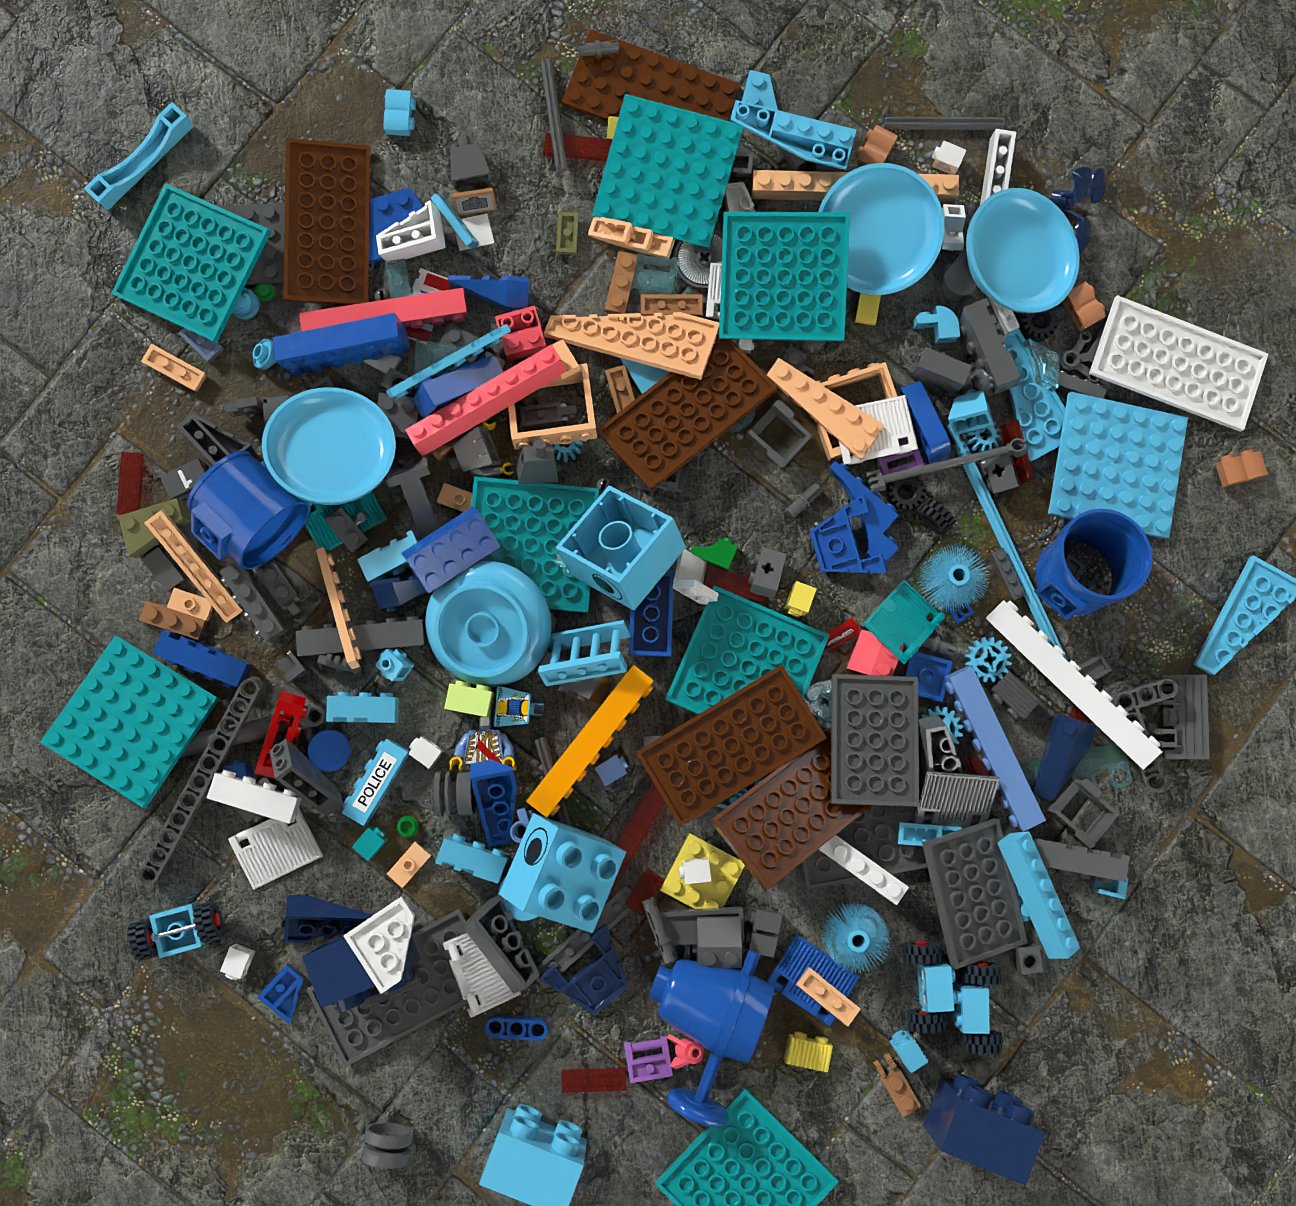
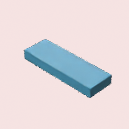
(455, 221)

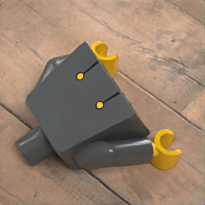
(477, 452)

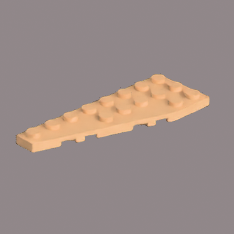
(667, 342)

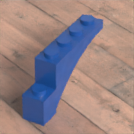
(874, 522)

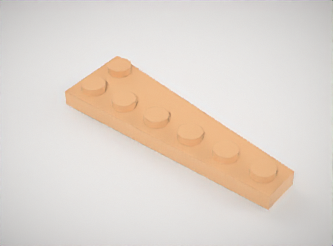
(840, 418)

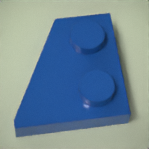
(283, 992)

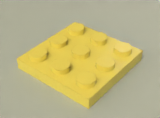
(723, 870)

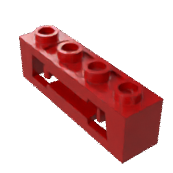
(290, 705)

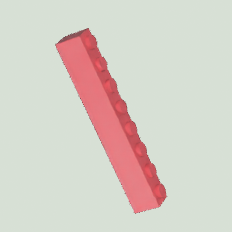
(411, 310)
(486, 400)

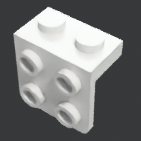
(690, 579)

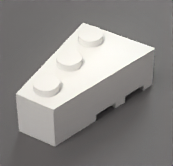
(413, 236)

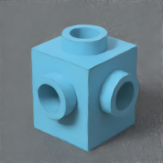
(394, 664)

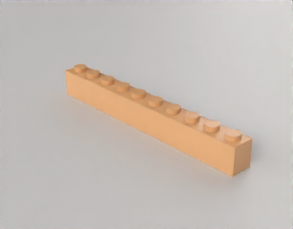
(815, 185)

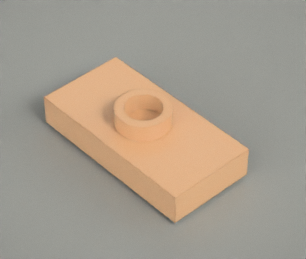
(455, 498)
(190, 604)
(409, 864)

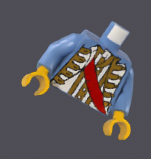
(483, 746)

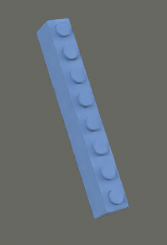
(994, 748)

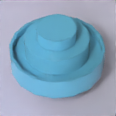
(247, 305)
(264, 354)

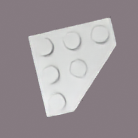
(383, 943)

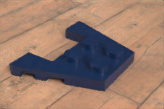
(595, 983)

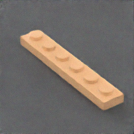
(193, 565)
(341, 615)

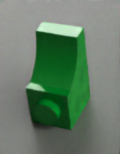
(718, 555)

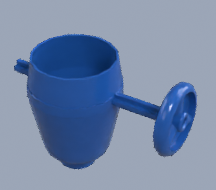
(718, 1011)

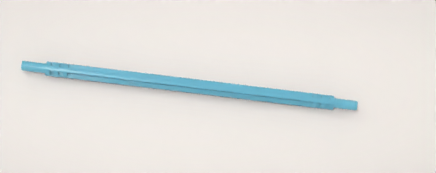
(1005, 541)

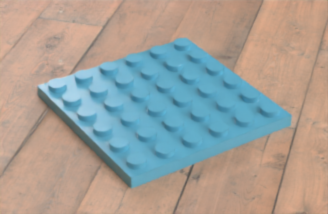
(1119, 462)

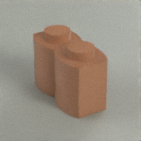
(877, 147)
(1083, 306)
(1241, 468)

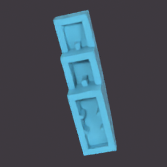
(917, 833)

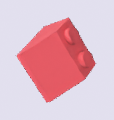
(872, 657)

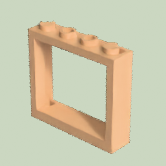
(854, 376)
(561, 434)

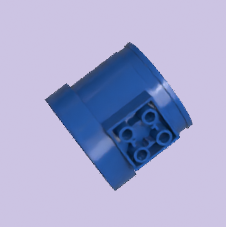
(244, 511)
(1117, 540)

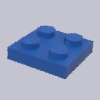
(930, 673)

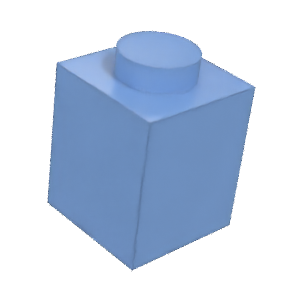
(612, 769)

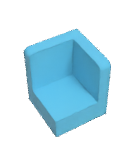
(1115, 888)

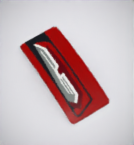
(841, 634)

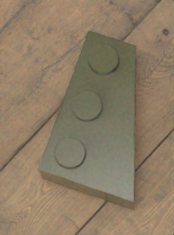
(138, 536)

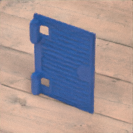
(793, 964)

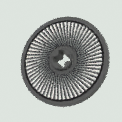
(691, 268)

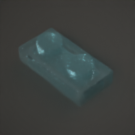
(398, 278)

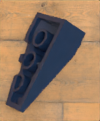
(397, 593)
(1064, 749)
(314, 918)

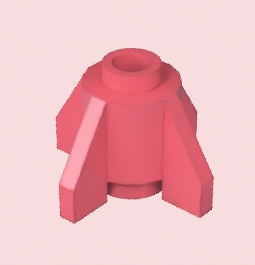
(686, 1051)

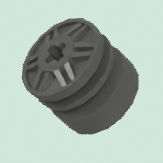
(453, 793)

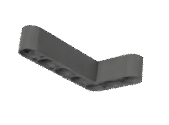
(1133, 710)

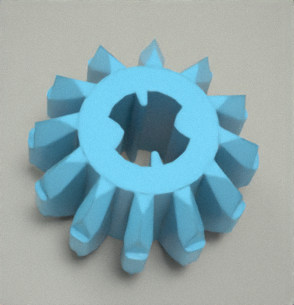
(984, 445)
(563, 451)

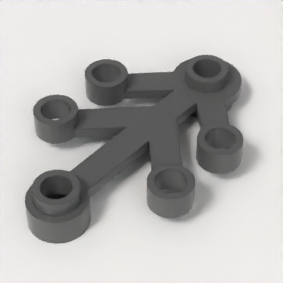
(1084, 357)

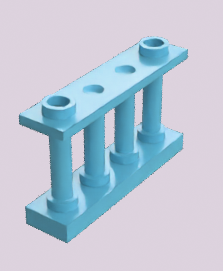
(587, 667)

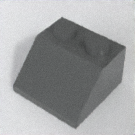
(719, 942)

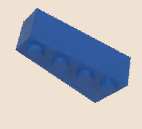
(452, 385)
(202, 659)

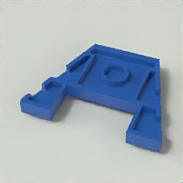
(385, 212)
(837, 545)

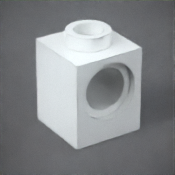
(948, 157)
(425, 751)
(695, 871)
(237, 962)

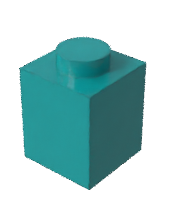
(370, 842)

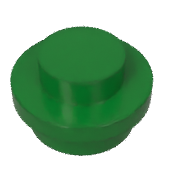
(265, 292)
(407, 826)

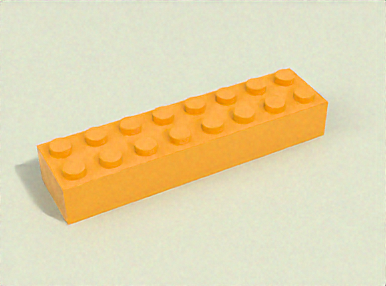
(589, 741)

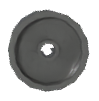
(387, 1145)

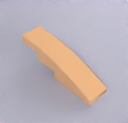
(630, 237)

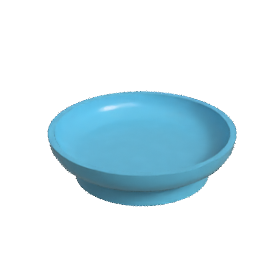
(892, 226)
(1022, 251)
(328, 445)
(488, 624)

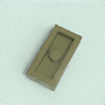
(567, 233)

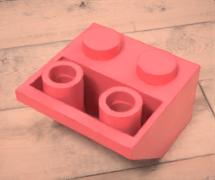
(525, 335)

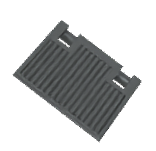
(956, 799)

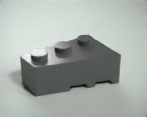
(210, 440)
(593, 688)

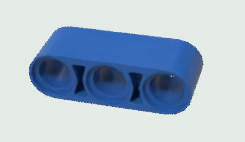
(507, 1032)

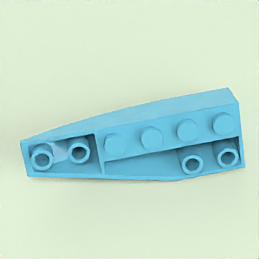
(800, 135)

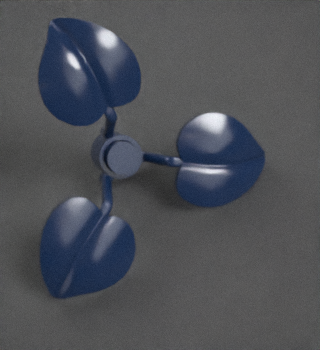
(1082, 181)

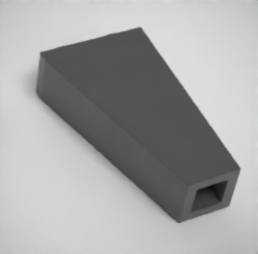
(304, 778)

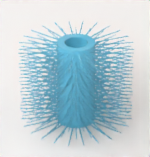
(954, 580)
(861, 942)

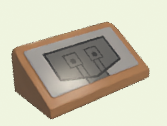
(474, 201)

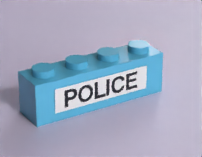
(376, 781)

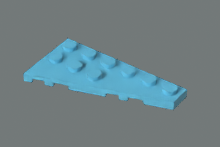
(452, 360)
(1034, 406)
(1250, 607)

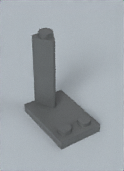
(406, 471)

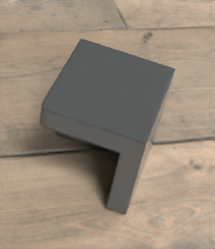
(292, 667)

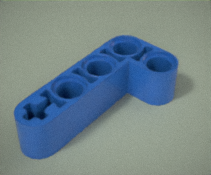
(927, 423)

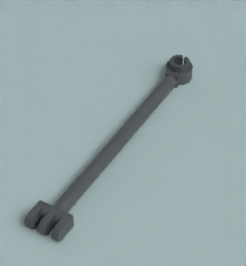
(877, 480)

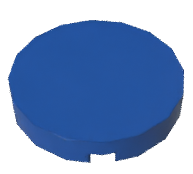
(328, 750)

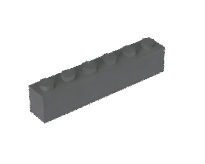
(369, 637)

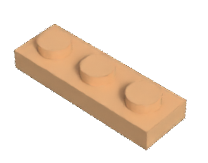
(174, 368)
(828, 996)

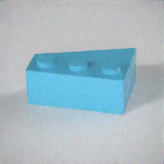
(387, 560)
(362, 708)
(472, 858)

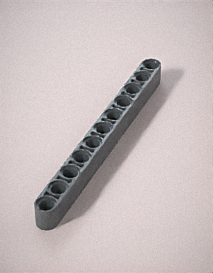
(196, 789)

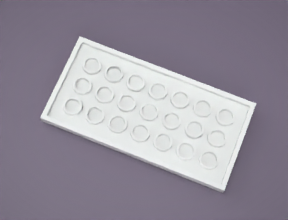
(1178, 363)

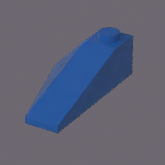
(507, 294)
(495, 796)

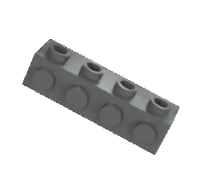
(254, 601)

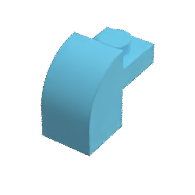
(944, 324)

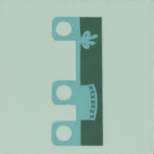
(1097, 758)

